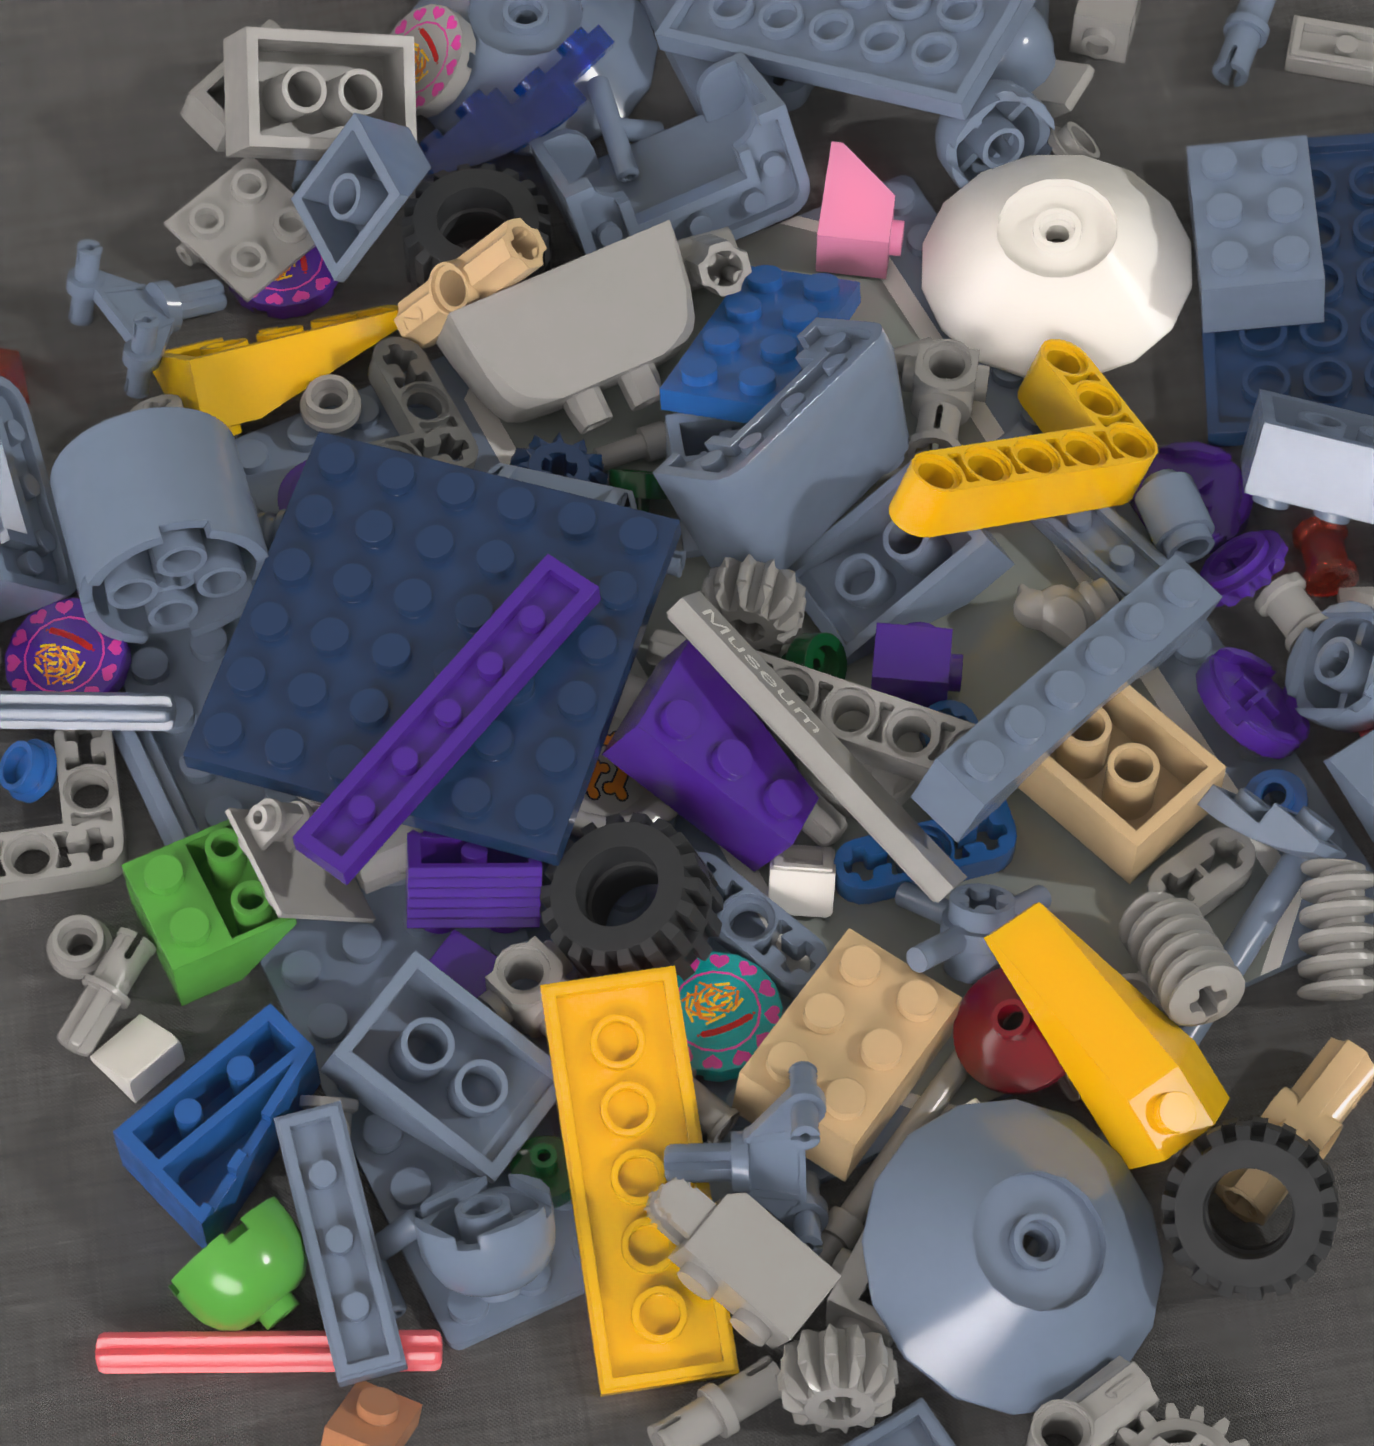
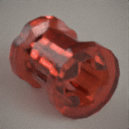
(1324, 557)

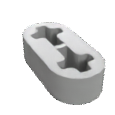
(1195, 860)

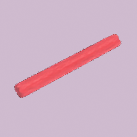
(242, 1351)

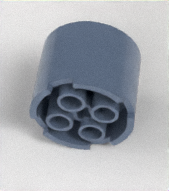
(158, 523)

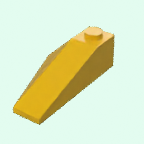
(250, 380)
(1118, 1049)

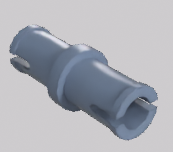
(1244, 34)

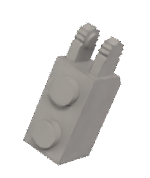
(741, 1260)

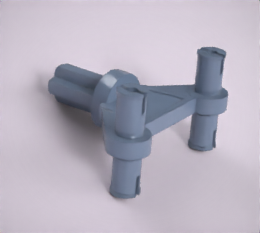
(138, 311)
(769, 1158)

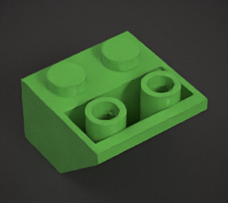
(204, 911)

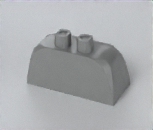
(577, 333)

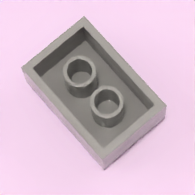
(300, 88)

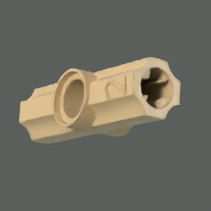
(486, 268)
(1314, 1108)

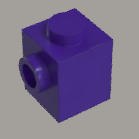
(915, 662)

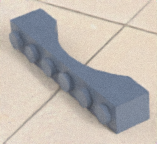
(1057, 700)

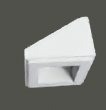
(803, 880)
(139, 1057)

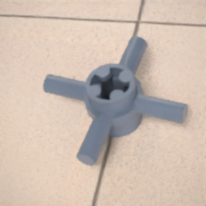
(964, 922)

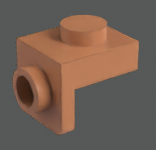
(372, 1418)

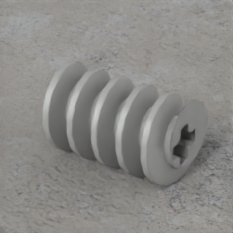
(1338, 930)
(1181, 958)

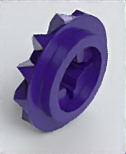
(1244, 565)

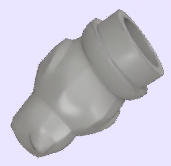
(1063, 611)

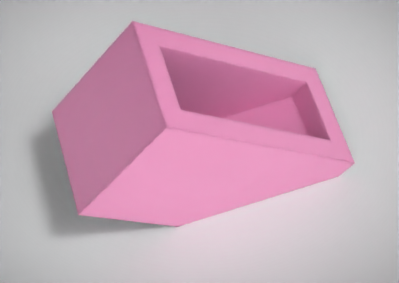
(856, 219)

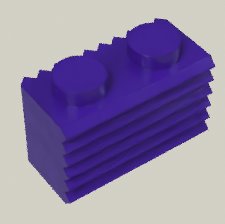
(469, 886)

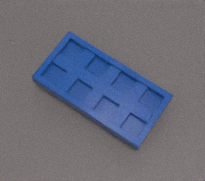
(753, 342)

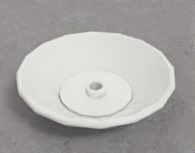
(1010, 288)

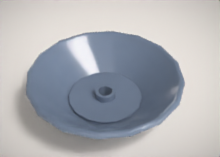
(524, 34)
(954, 1267)

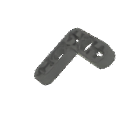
(422, 386)

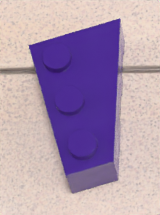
(712, 760)

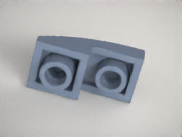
(1294, 833)

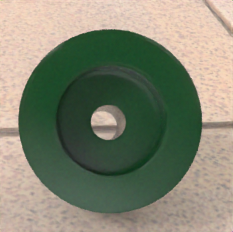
(640, 482)
(819, 652)
(544, 1159)

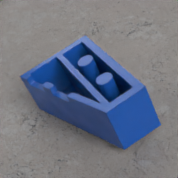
(214, 1127)

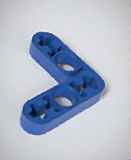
(975, 859)

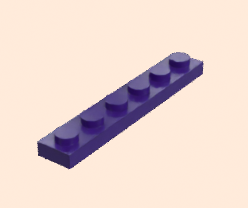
(446, 719)

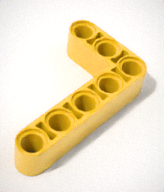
(1083, 460)

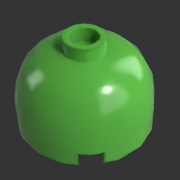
(246, 1272)

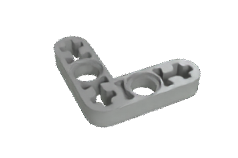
(79, 828)

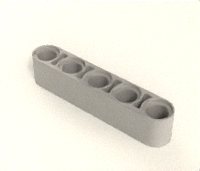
(887, 722)

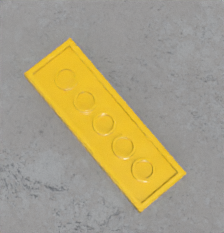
(620, 1102)

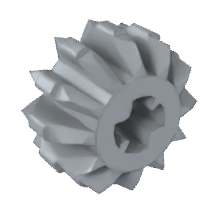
(757, 601)
(837, 1378)

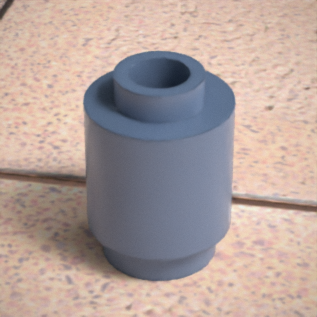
(1175, 515)

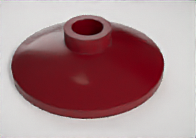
(1000, 1058)

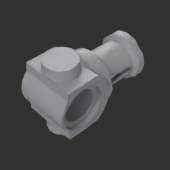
(941, 401)
(528, 960)

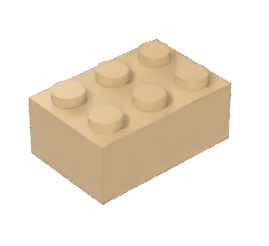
(1126, 783)
(869, 1034)

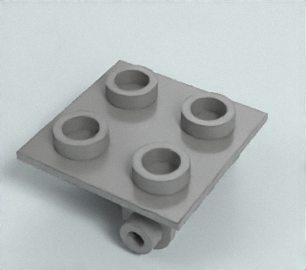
(242, 229)
(290, 879)

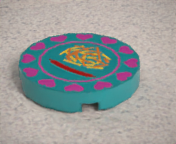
(726, 1013)

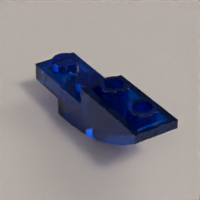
(495, 128)

